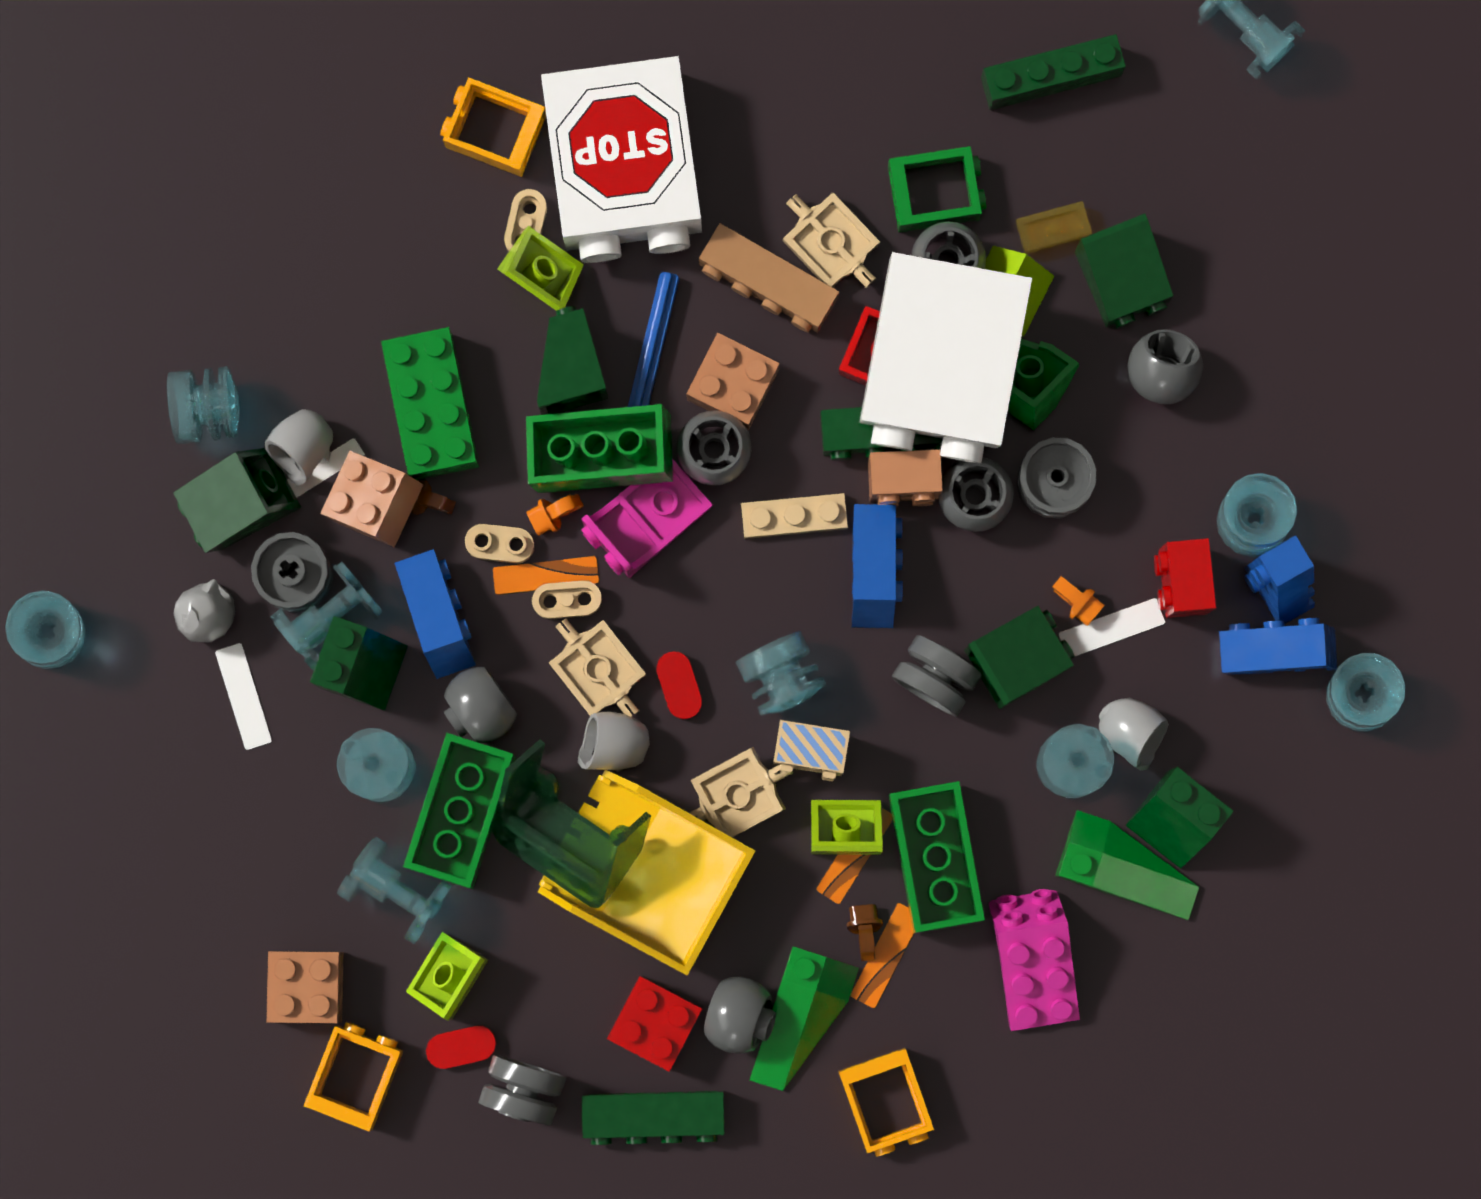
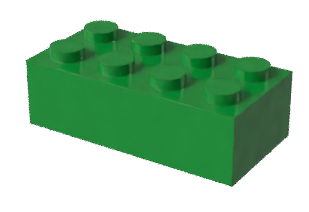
(430, 403)
(599, 448)
(458, 811)
(936, 857)

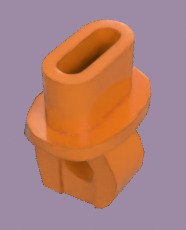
(548, 515)
(1083, 605)

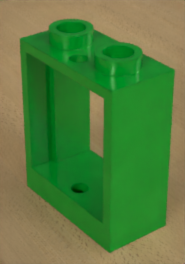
(900, 193)

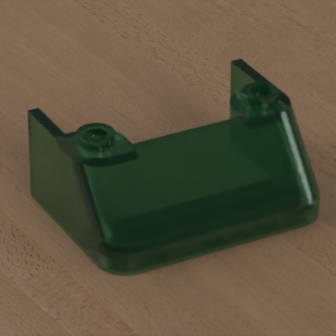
(557, 838)

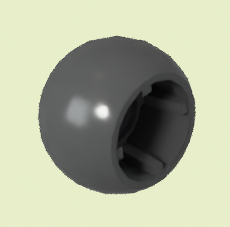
(949, 231)
(1165, 366)
(698, 469)
(998, 509)
(479, 706)
(739, 1015)

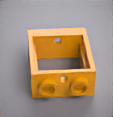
(527, 137)
(875, 1066)
(338, 1109)

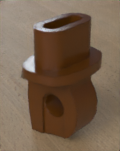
(431, 500)
(865, 922)

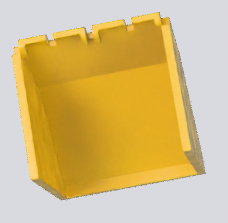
(673, 886)

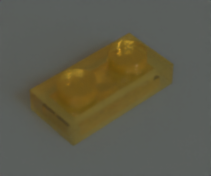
(1053, 227)

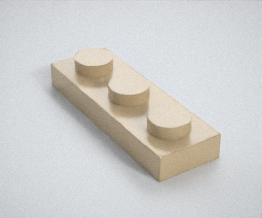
(794, 516)

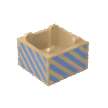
(811, 749)

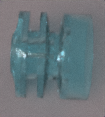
(202, 405)
(1258, 495)
(25, 632)
(781, 674)
(1378, 677)

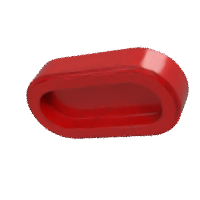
(679, 685)
(461, 1047)

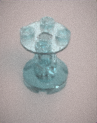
(1258, 34)
(313, 625)
(1075, 761)
(376, 765)
(383, 882)

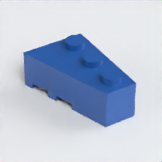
(875, 565)
(1283, 580)
(435, 613)
(1278, 647)

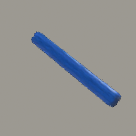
(654, 339)

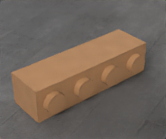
(768, 278)

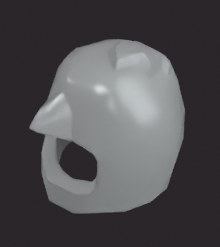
(300, 439)
(204, 612)
(1133, 730)
(617, 740)

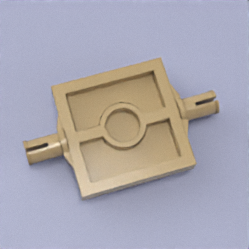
(831, 241)
(597, 668)
(738, 793)

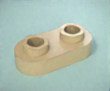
(519, 220)
(499, 542)
(567, 599)

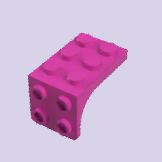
(644, 521)
(1035, 959)

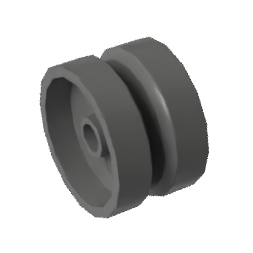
(1075, 486)
(274, 561)
(939, 671)
(521, 1094)

